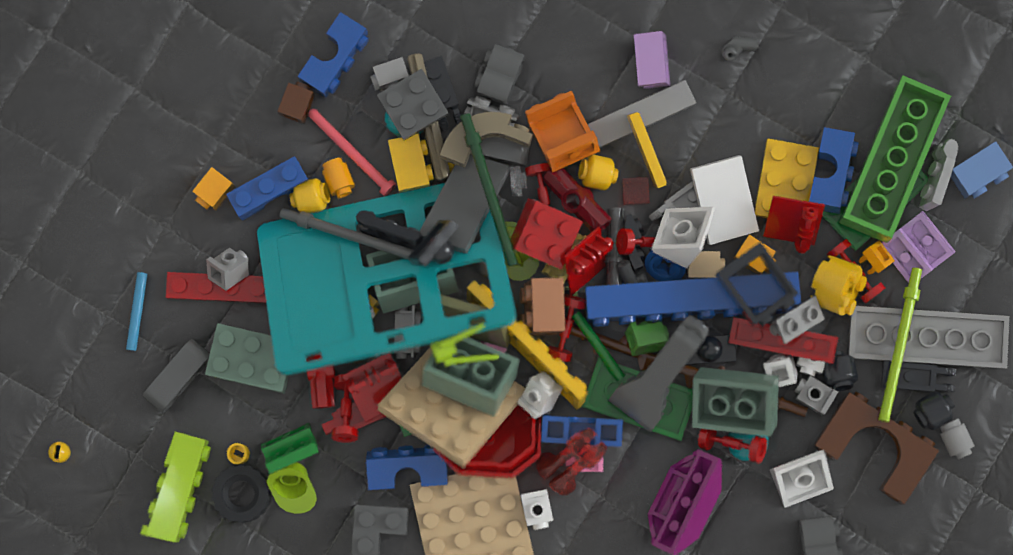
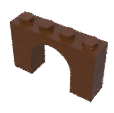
(913, 453)

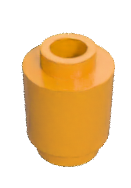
(338, 178)

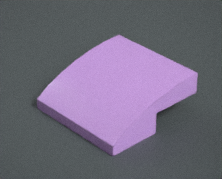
(918, 246)

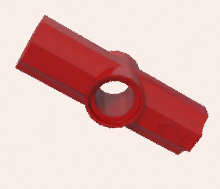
(321, 384)

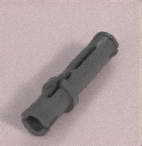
(613, 257)

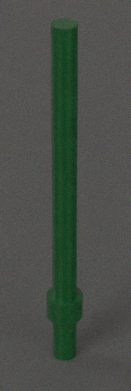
(473, 141)

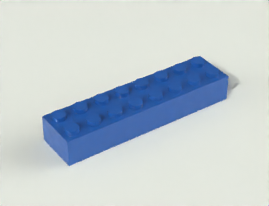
(683, 299)

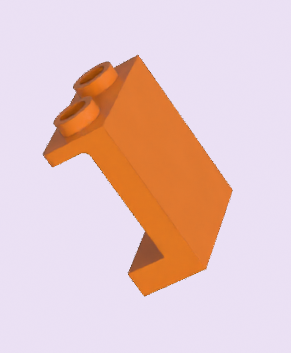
(561, 131)

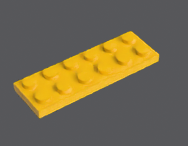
(533, 351)

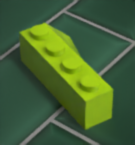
(177, 488)

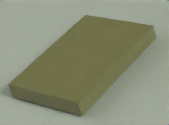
(454, 307)

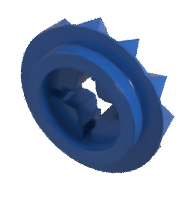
(661, 271)

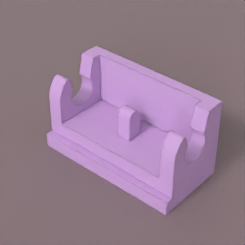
(652, 60)

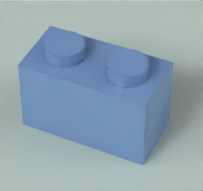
(981, 170)

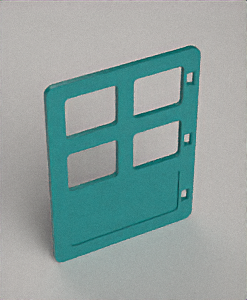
(321, 287)

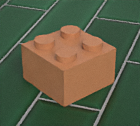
(543, 306)

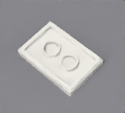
(726, 189)

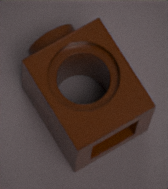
(296, 102)

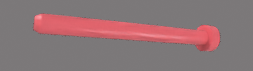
(385, 185)

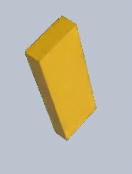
(647, 149)

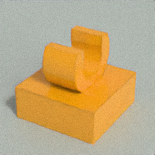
(877, 256)

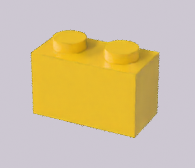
(410, 164)

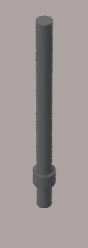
(307, 220)

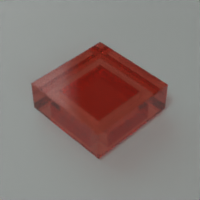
(635, 191)

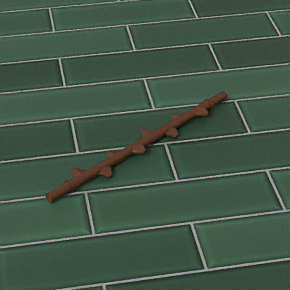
(689, 372)

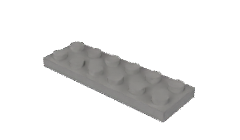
(932, 337)

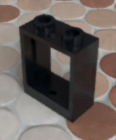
(741, 262)

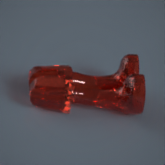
(577, 447)

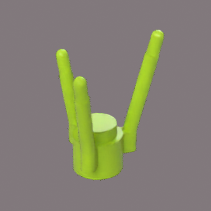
(444, 350)

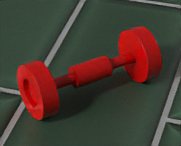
(539, 170)
(626, 241)
(872, 292)
(558, 352)
(344, 433)
(756, 450)

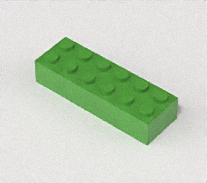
(895, 159)

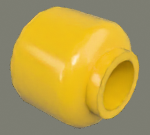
(597, 172)
(310, 196)

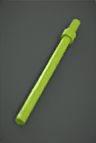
(911, 295)

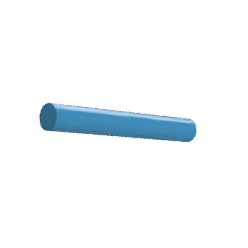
(136, 312)

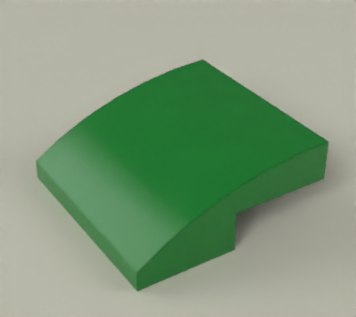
(289, 448)

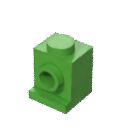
(646, 337)

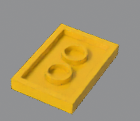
(785, 173)

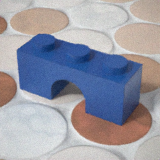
(324, 75)
(837, 148)
(261, 190)
(560, 428)
(385, 463)

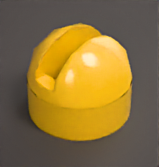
(64, 452)
(236, 459)

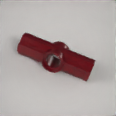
(587, 210)

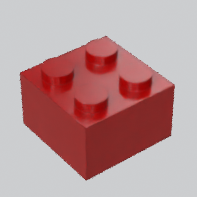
(545, 233)

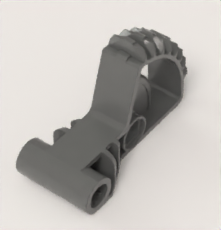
(645, 395)

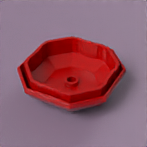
(508, 451)

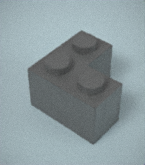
(371, 522)

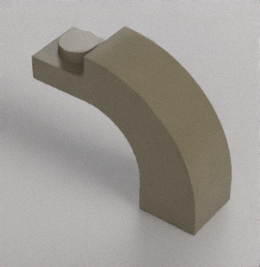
(488, 125)

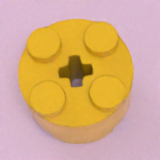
(838, 285)

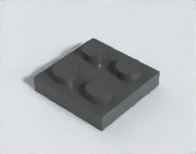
(412, 104)

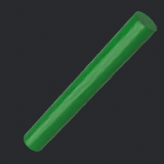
(598, 346)

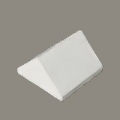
(683, 233)
(802, 478)

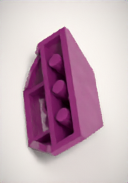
(685, 501)

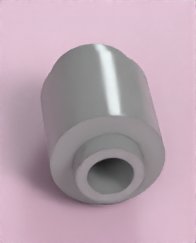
(956, 438)

